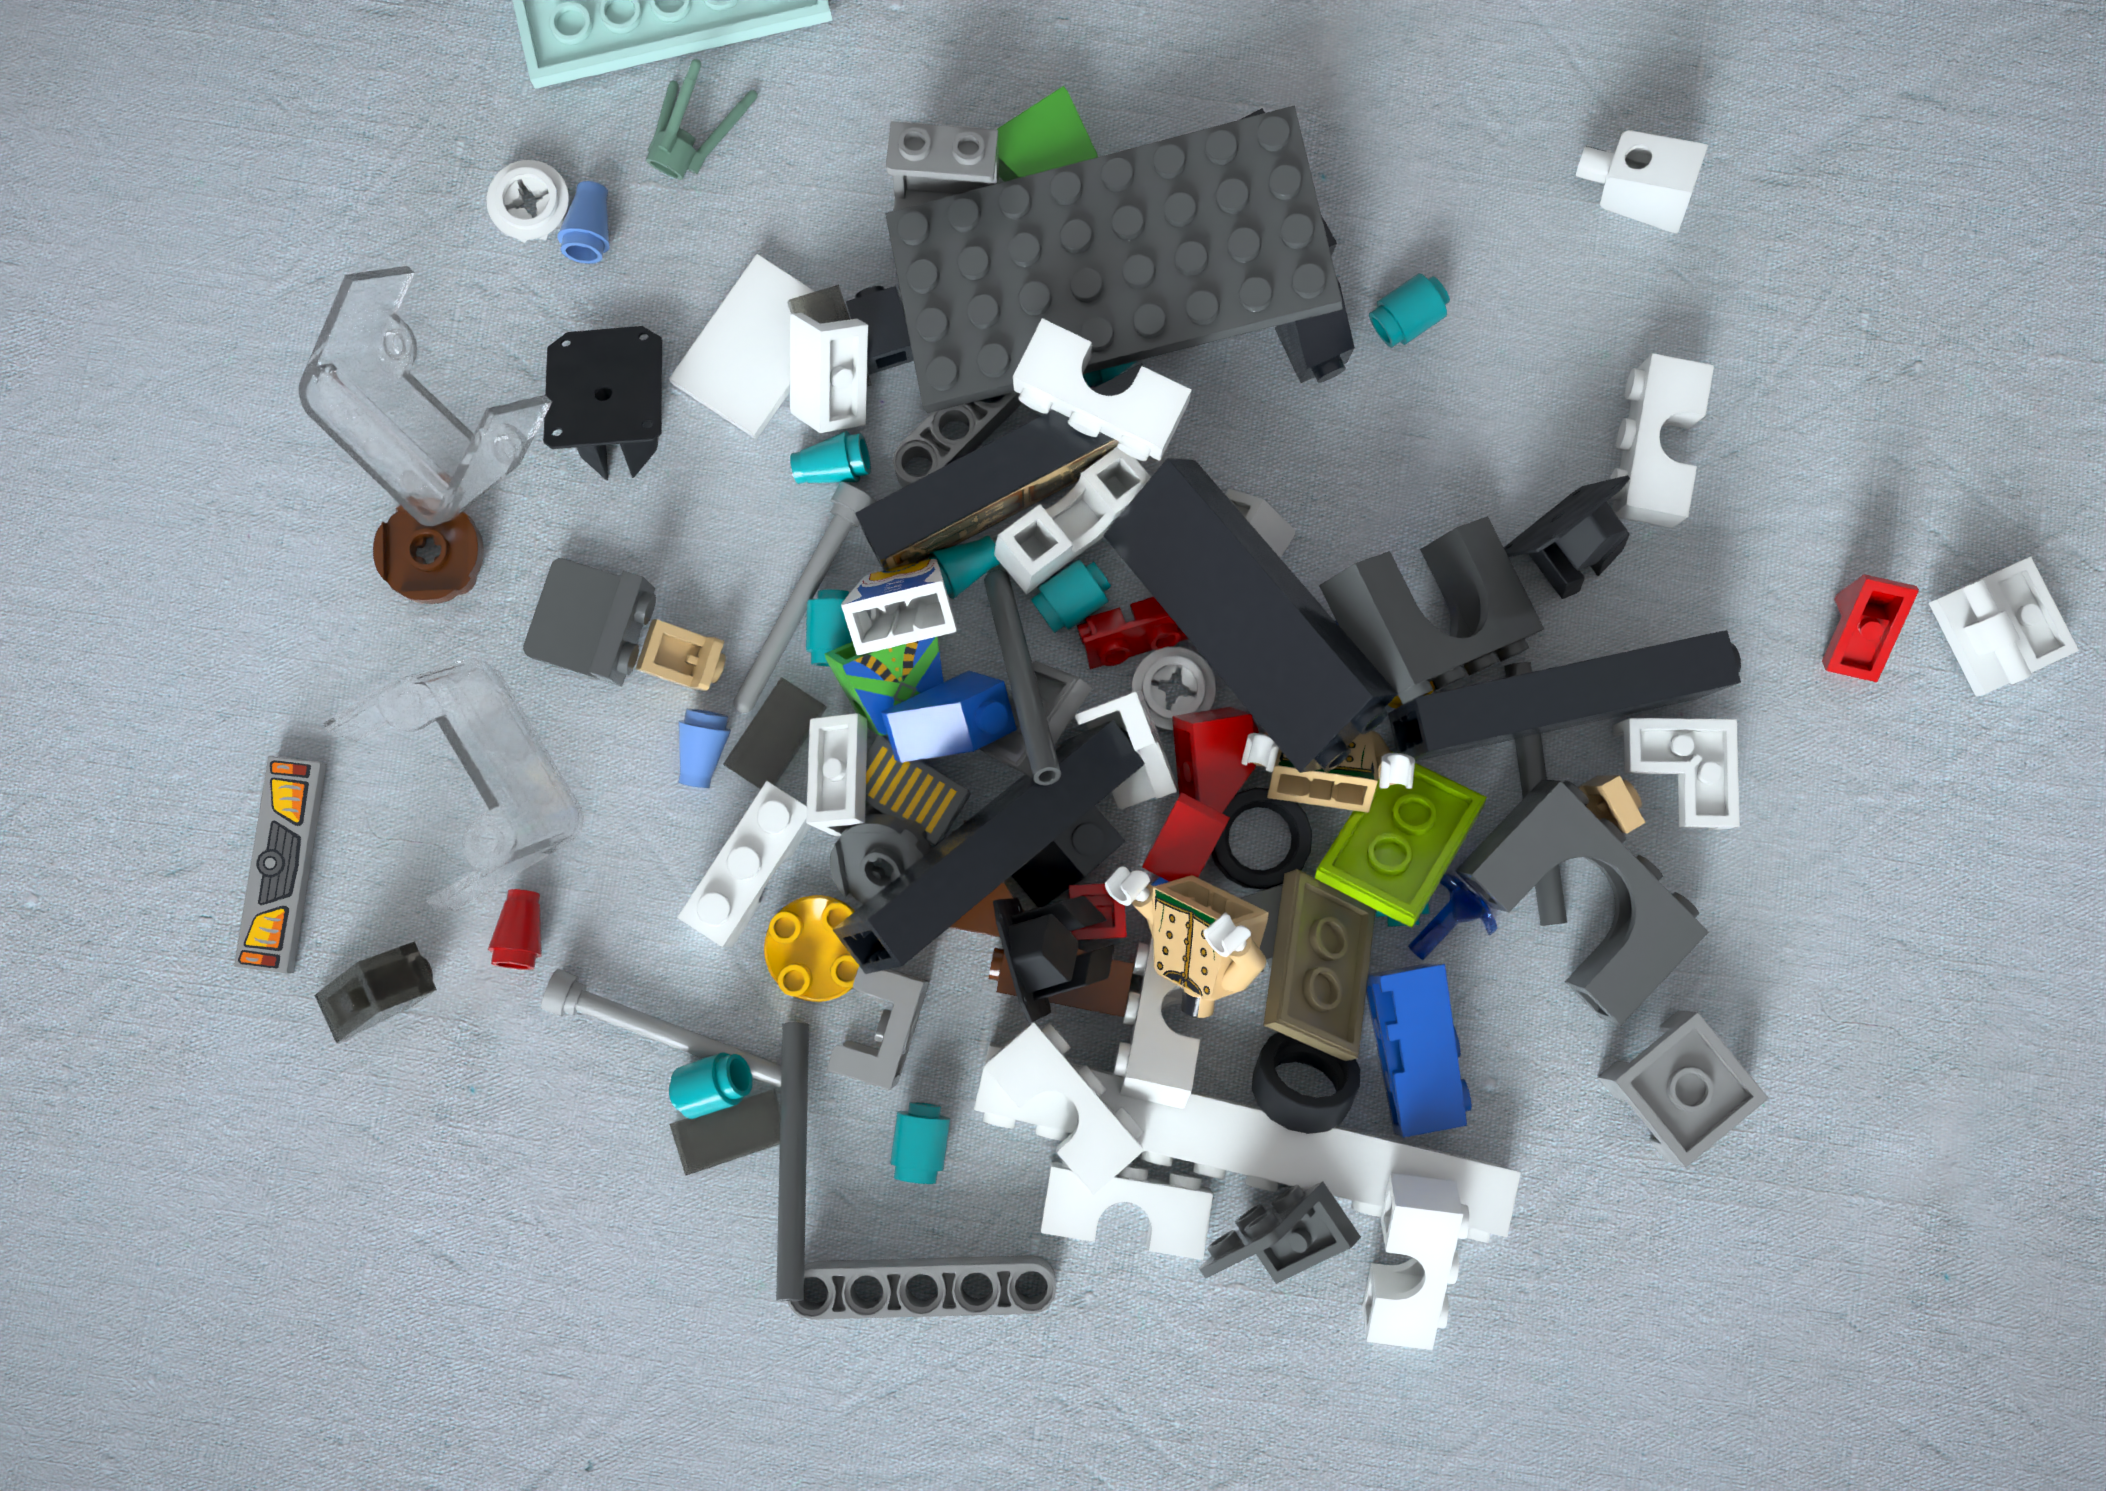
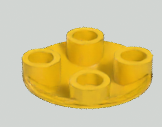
(805, 951)

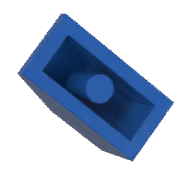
(950, 718)

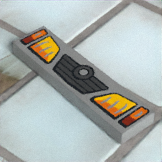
(280, 865)

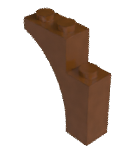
(1104, 996)

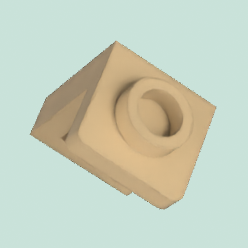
(681, 656)
(1614, 801)

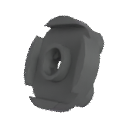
(879, 837)

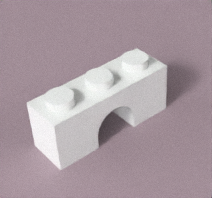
(1661, 394)
(1138, 418)
(1054, 536)
(745, 864)
(1157, 1060)
(1102, 1139)
(1175, 1208)
(1409, 1299)

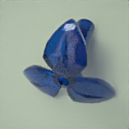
(1462, 907)

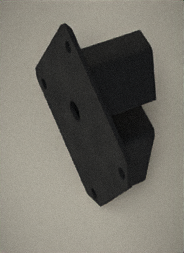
(605, 394)
(1575, 536)
(1044, 951)

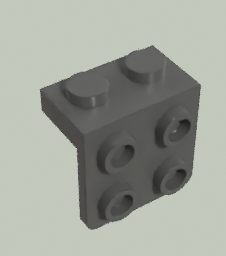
(590, 620)
(1288, 1237)

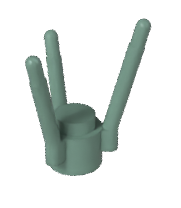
(671, 146)

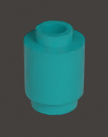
(1410, 310)
(1071, 595)
(826, 625)
(710, 1084)
(919, 1143)

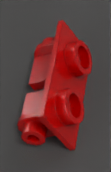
(1112, 640)

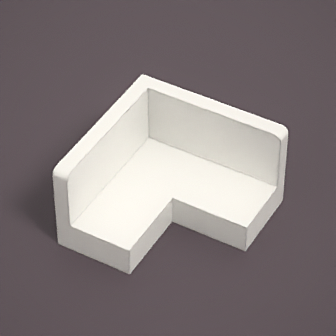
(1133, 715)
(1702, 756)

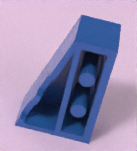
(1418, 1049)

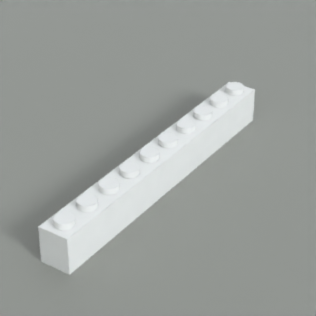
(1244, 1140)

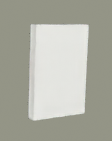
(744, 350)

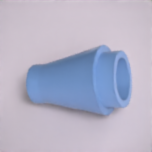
(585, 227)
(701, 745)

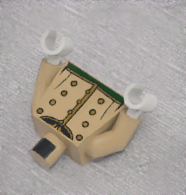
(1344, 787)
(1199, 935)

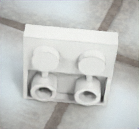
(2003, 627)

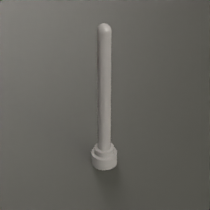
(846, 502)
(567, 995)

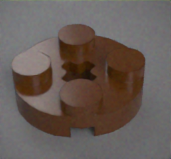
(410, 575)

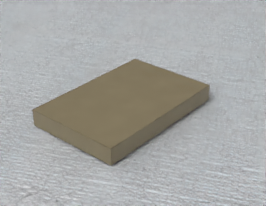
(1320, 966)

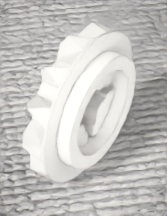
(506, 195)
(1194, 676)

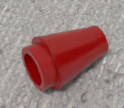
(517, 932)

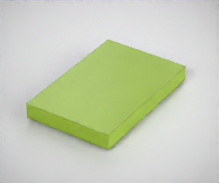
(1402, 844)

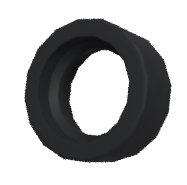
(1296, 857)
(1291, 1108)

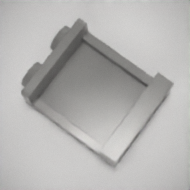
(939, 161)

